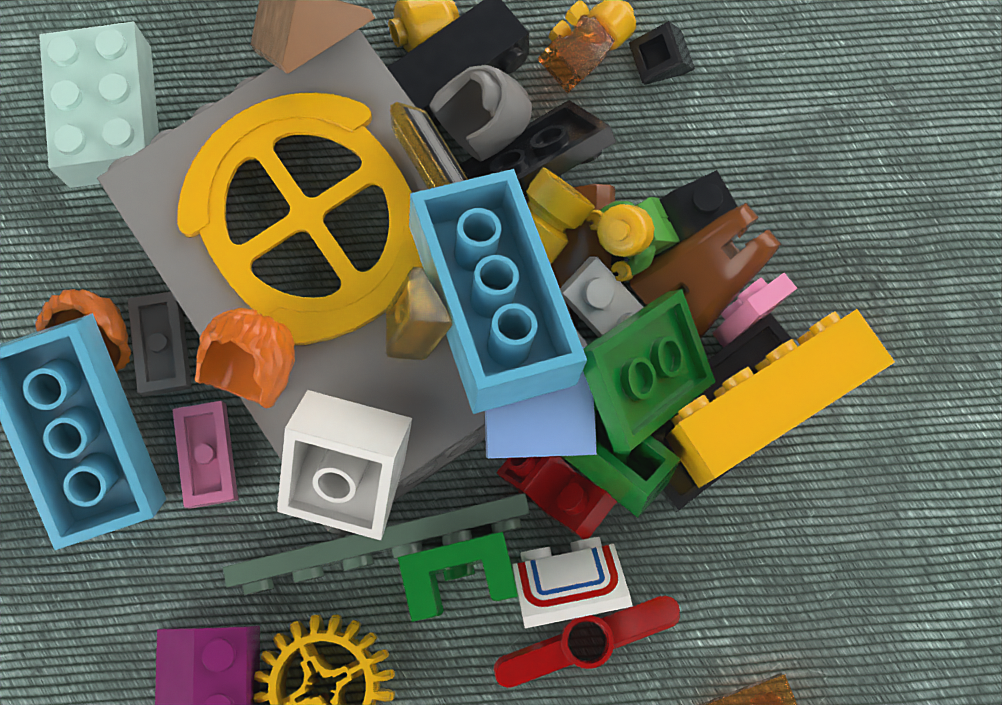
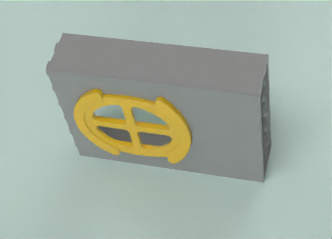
(177, 211)

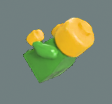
(633, 233)

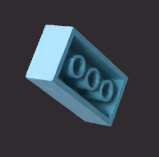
(499, 289)
(75, 433)

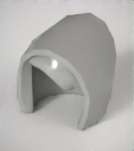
(483, 110)

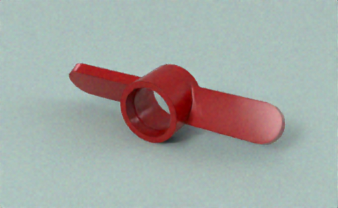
(618, 629)

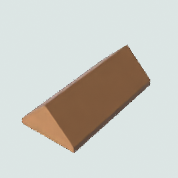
(299, 30)

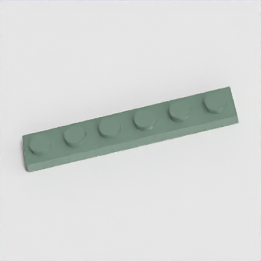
(357, 550)

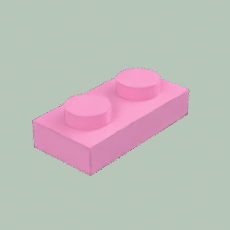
(752, 305)
(205, 454)

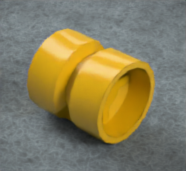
(554, 208)

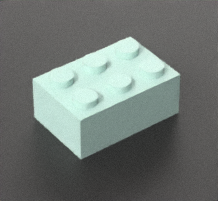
(96, 99)

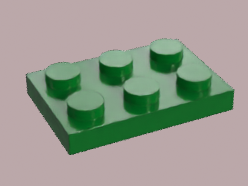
(647, 370)

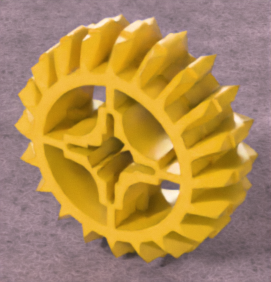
(316, 663)

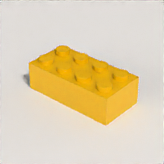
(782, 394)

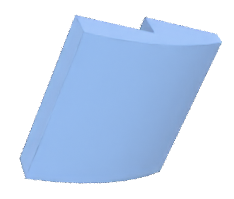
(544, 425)

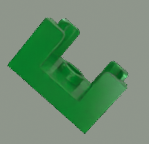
(455, 562)

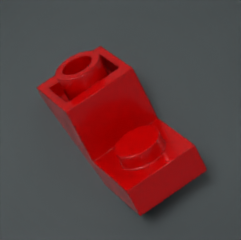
(559, 492)

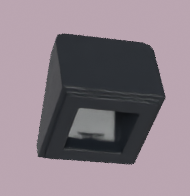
(661, 54)

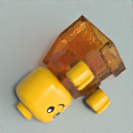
(597, 31)

